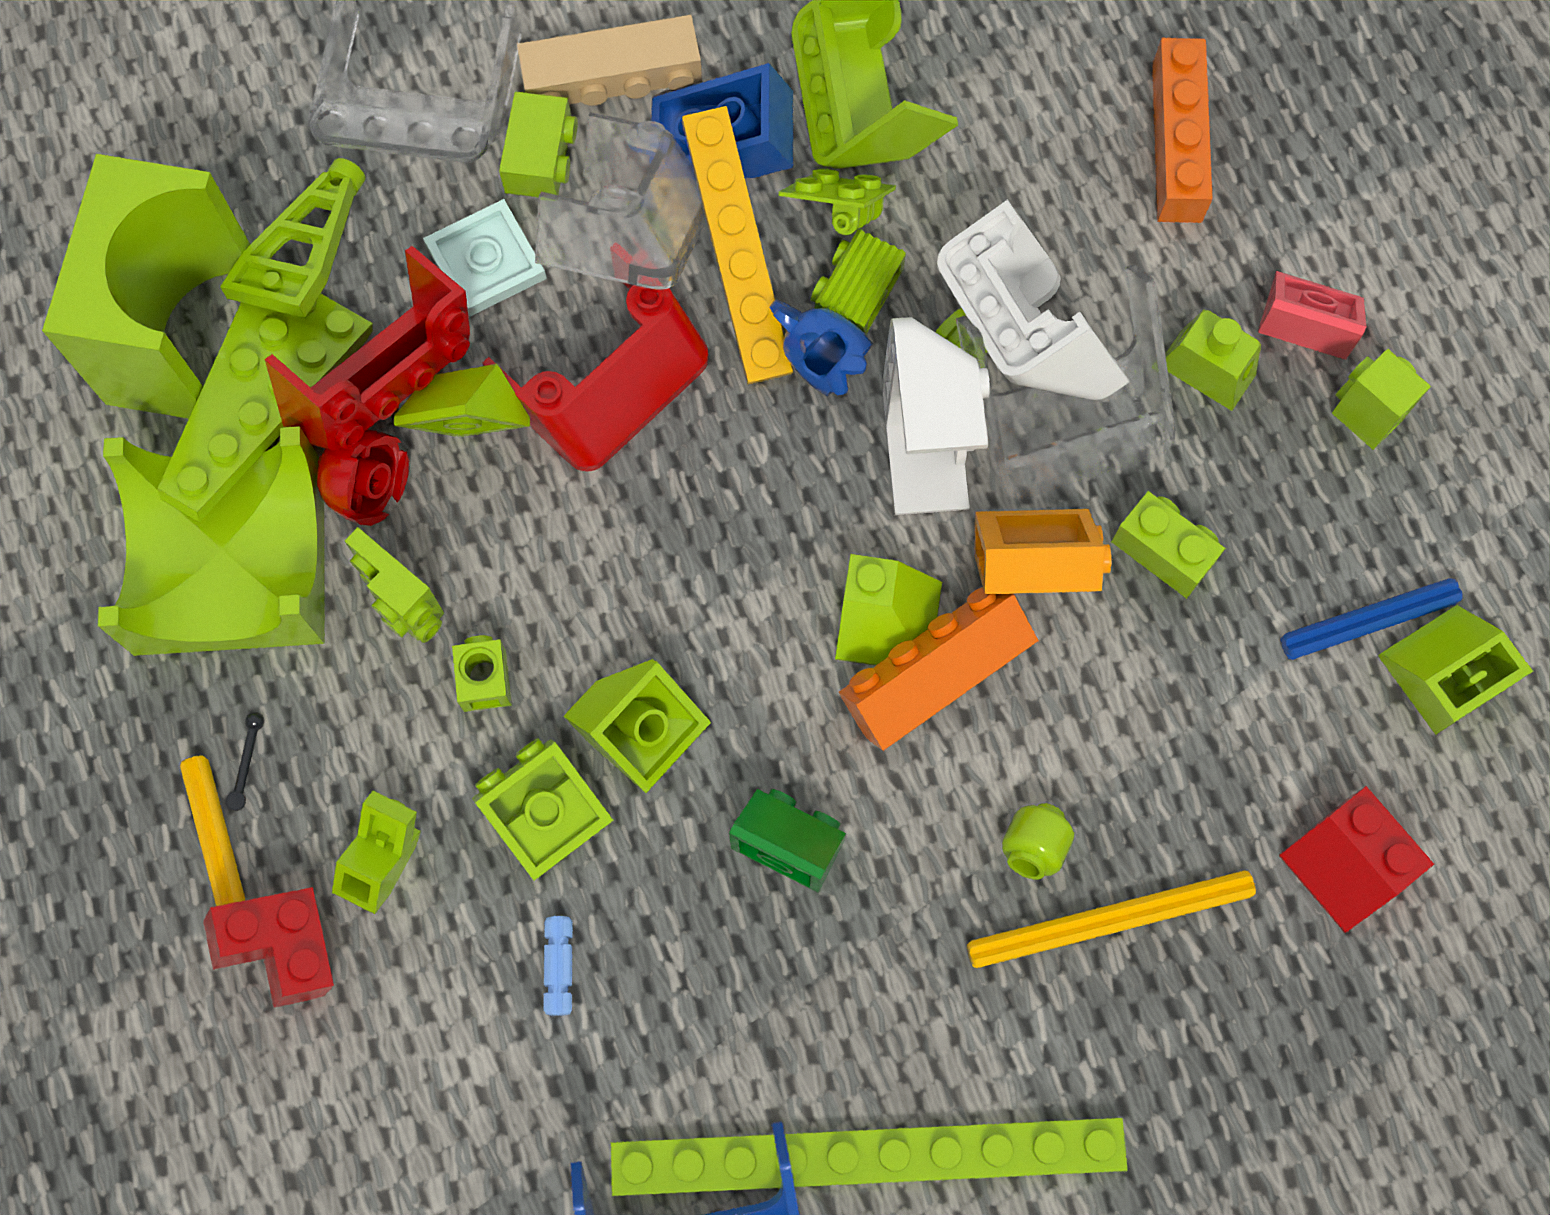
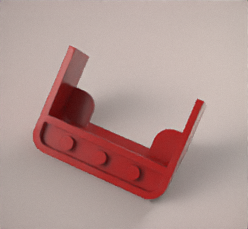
(624, 391)

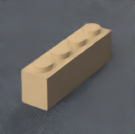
(613, 61)

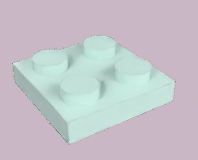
(486, 256)

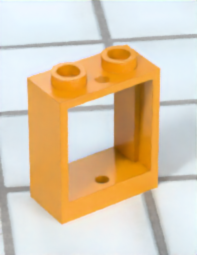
(1040, 551)

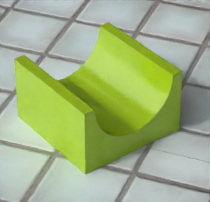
(133, 254)

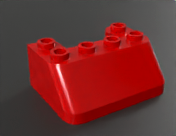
(384, 369)

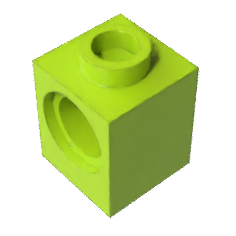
(483, 694)

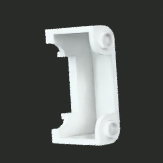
(1000, 282)

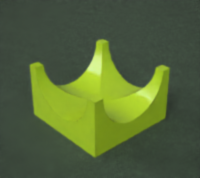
(234, 578)

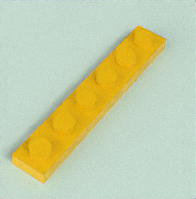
(736, 244)

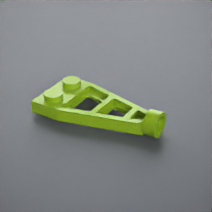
(287, 286)

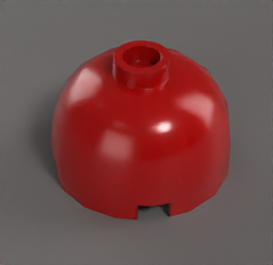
(363, 478)

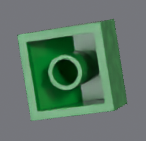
(787, 838)

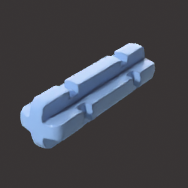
(558, 965)

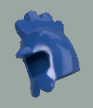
(822, 346)

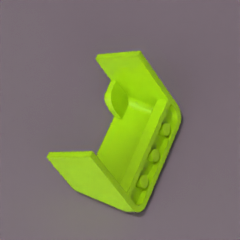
(848, 88)

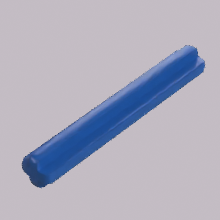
(1371, 618)

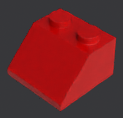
(1356, 859)

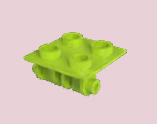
(853, 200)

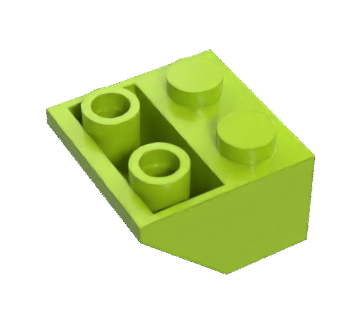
(1454, 666)

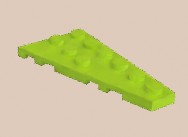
(237, 406)

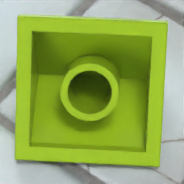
(464, 404)

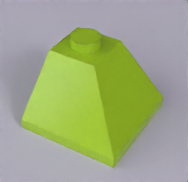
(883, 608)
(638, 721)

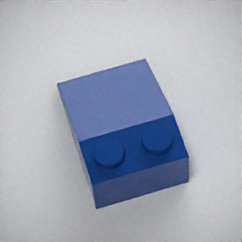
(758, 112)

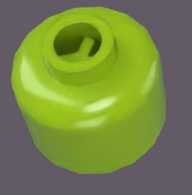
(1037, 841)

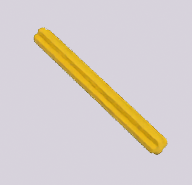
(1111, 919)

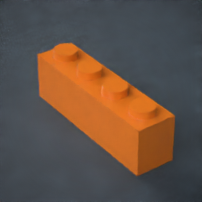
(1182, 130)
(937, 666)

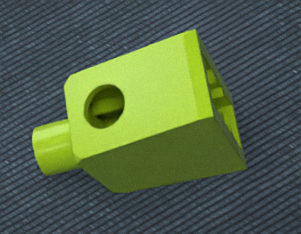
(1215, 358)

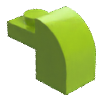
(377, 854)

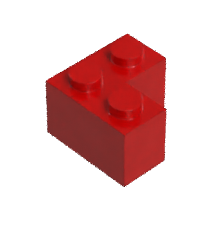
(282, 932)

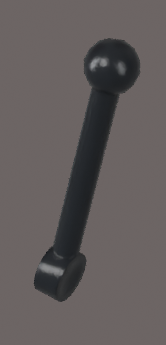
(236, 800)

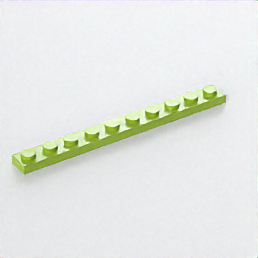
(870, 1156)

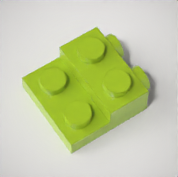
(399, 595)
(540, 807)

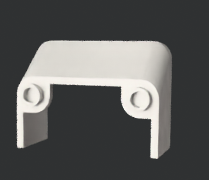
(931, 417)

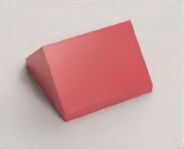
(1313, 316)

